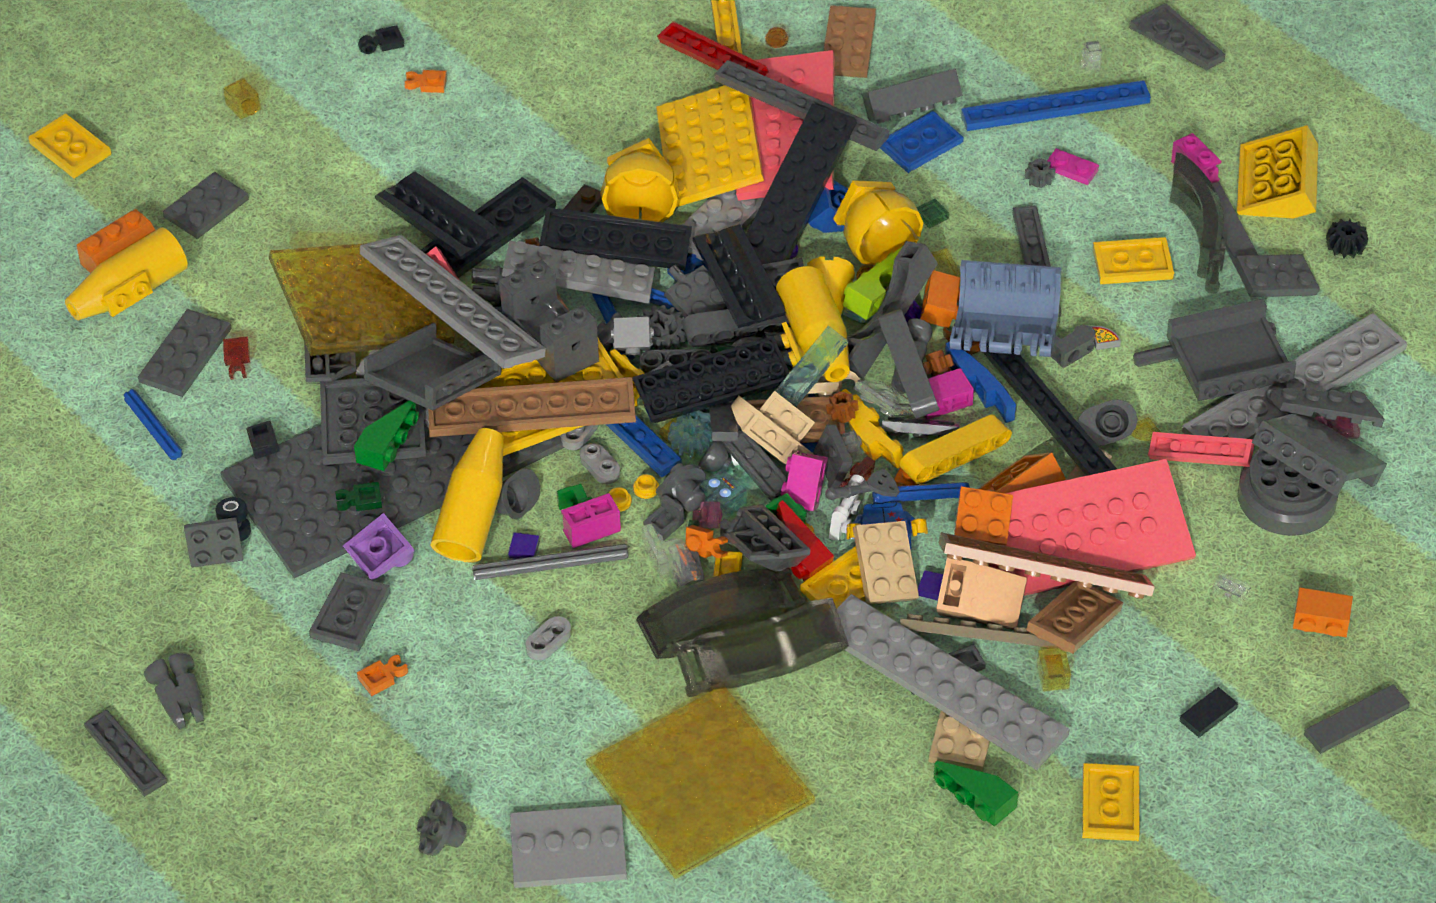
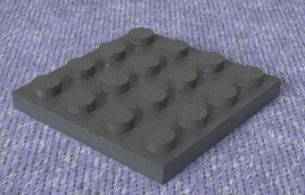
(351, 407)

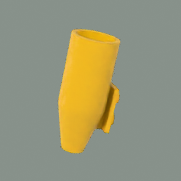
(128, 276)
(809, 312)
(471, 499)

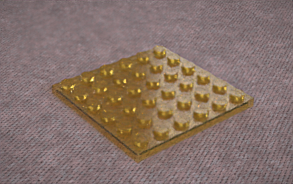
(347, 301)
(700, 781)

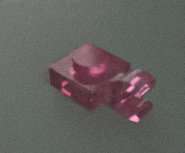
(1342, 426)
(709, 515)

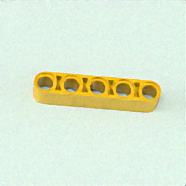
(955, 449)

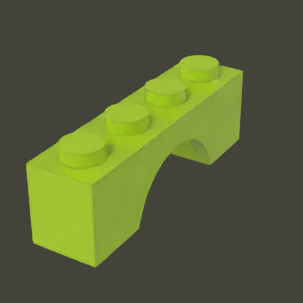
(867, 292)

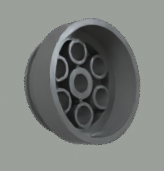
(1282, 498)

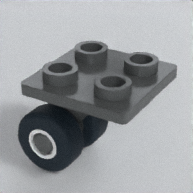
(219, 539)

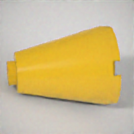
(837, 276)

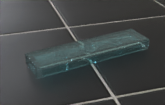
(812, 366)

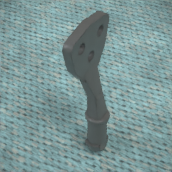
(879, 482)

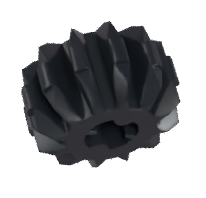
(1347, 238)

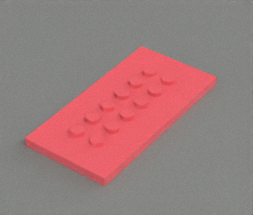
(775, 128)
(1105, 519)

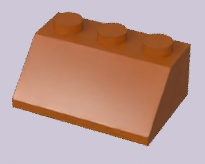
(113, 239)
(1026, 473)

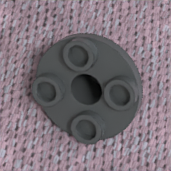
(684, 486)
(440, 829)

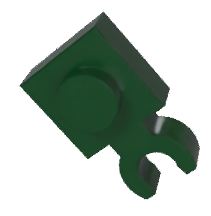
(364, 497)

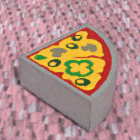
(1105, 338)

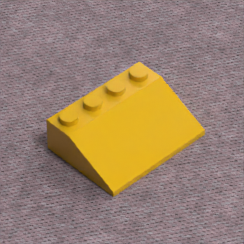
(1279, 175)

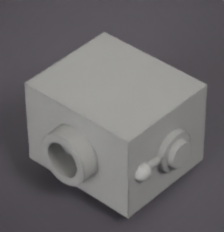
(632, 335)

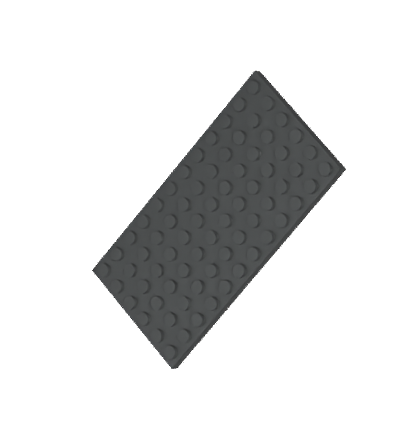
(295, 497)

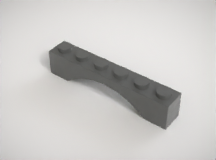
(910, 273)

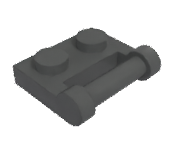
(839, 460)

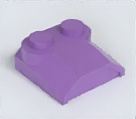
(379, 548)

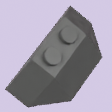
(328, 366)
(766, 539)

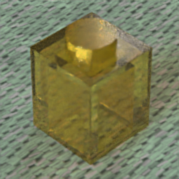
(242, 98)
(1053, 669)

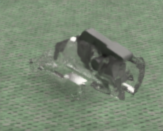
(672, 558)

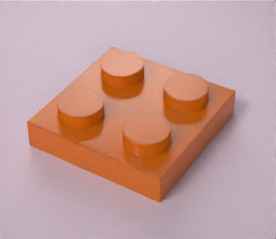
(983, 515)

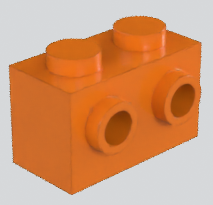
(940, 299)
(1322, 612)

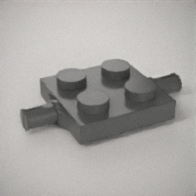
(694, 292)

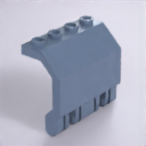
(1007, 307)

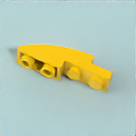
(873, 437)

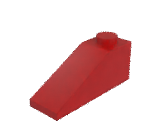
(819, 553)

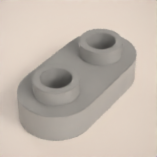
(580, 435)
(596, 459)
(546, 639)

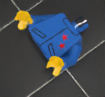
(885, 513)

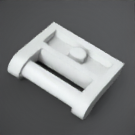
(843, 513)

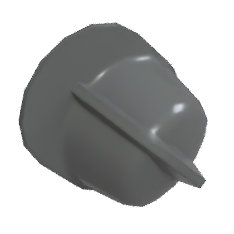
(1109, 421)
(519, 494)

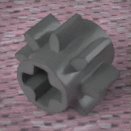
(1039, 173)

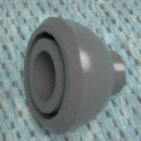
(715, 458)

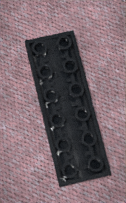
(438, 215)
(739, 276)
(711, 379)

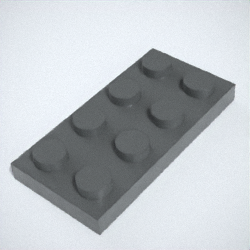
(184, 352)

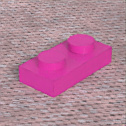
(1073, 166)

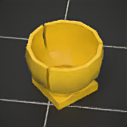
(637, 181)
(877, 220)

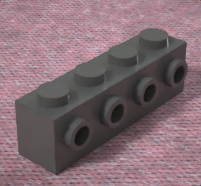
(911, 95)

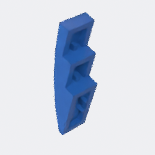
(984, 383)

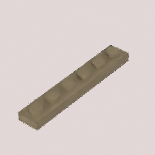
(968, 629)

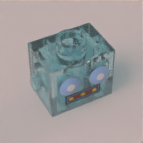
(726, 490)

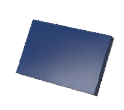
(921, 141)

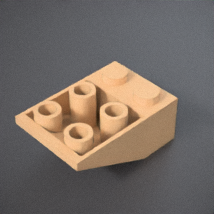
(980, 594)

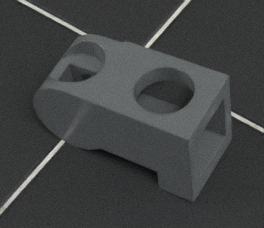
(1073, 346)

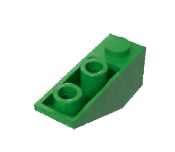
(382, 438)
(981, 791)

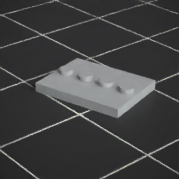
(568, 846)

